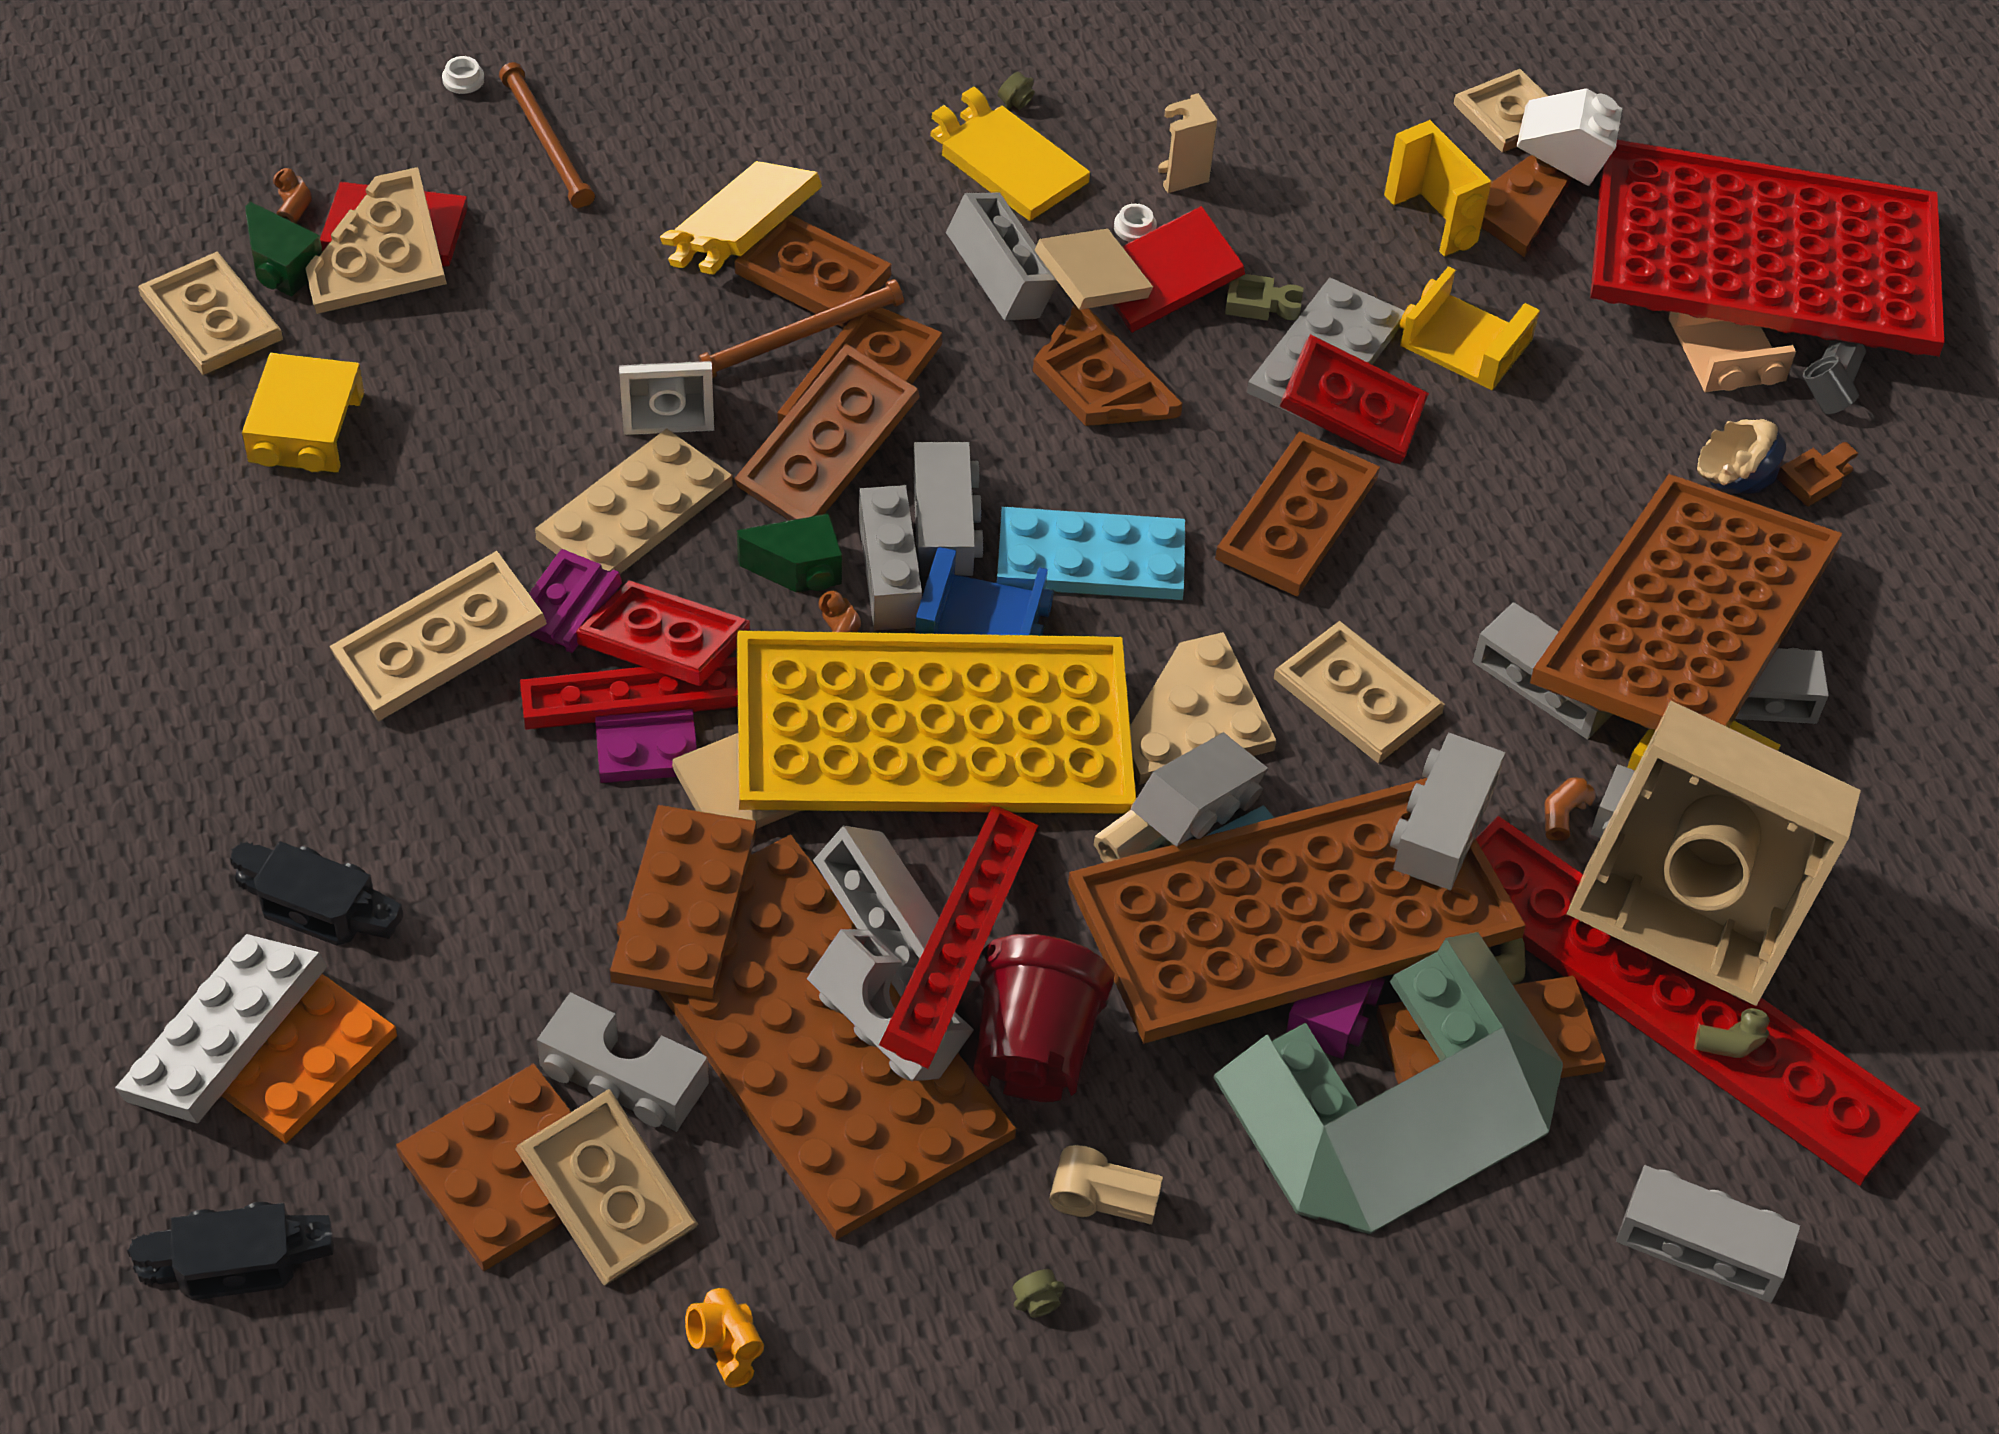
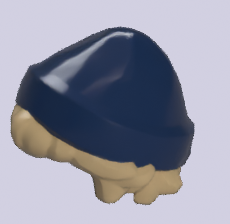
(1742, 456)

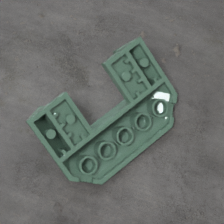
(1422, 1135)

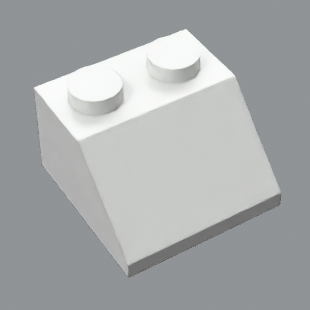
(1571, 132)
(667, 397)

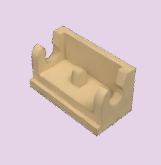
(1190, 144)

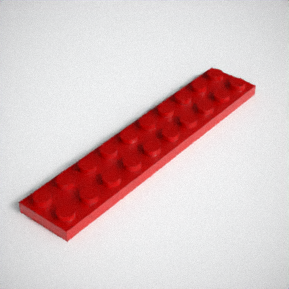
(1787, 1080)

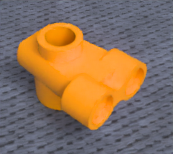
(729, 1331)

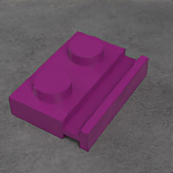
(569, 595)
(643, 744)

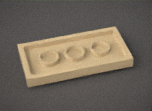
(636, 504)
(438, 635)

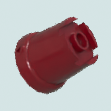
(1038, 1013)

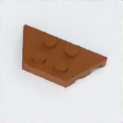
(1101, 375)

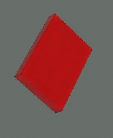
(445, 210)
(1181, 264)
(1354, 399)
(662, 632)

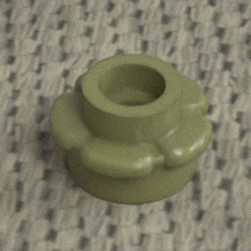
(1016, 91)
(1038, 1293)

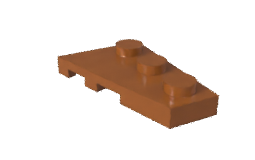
(1522, 201)

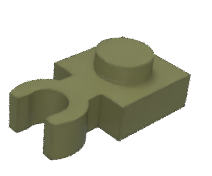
(1255, 297)

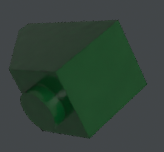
(280, 249)
(793, 553)

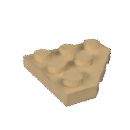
(379, 247)
(1195, 701)

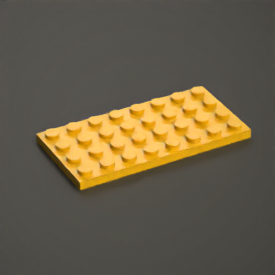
(933, 723)

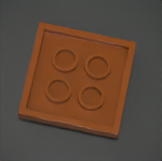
(475, 1173)

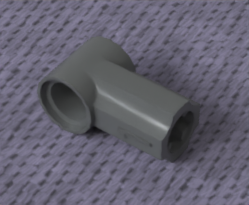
(1834, 374)

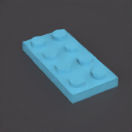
(1093, 552)

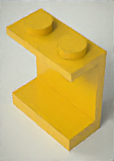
(1433, 166)
(1464, 335)
(301, 412)

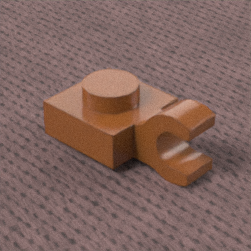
(1816, 476)

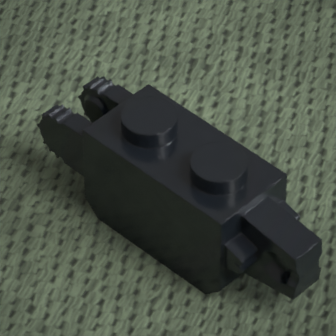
(314, 893)
(231, 1250)

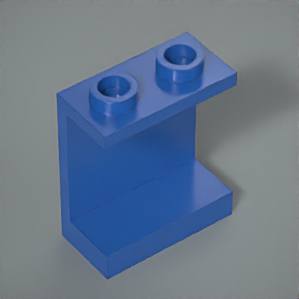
(977, 606)

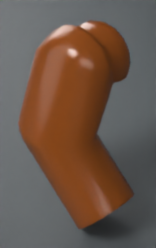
(293, 193)
(839, 613)
(1570, 794)

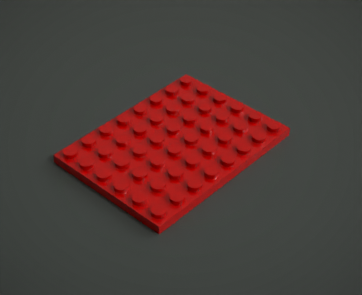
(1769, 247)

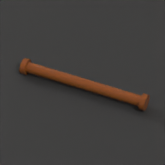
(579, 193)
(805, 327)

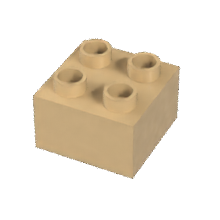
(1715, 853)

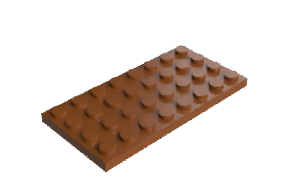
(1687, 607)
(1277, 913)
(809, 1085)

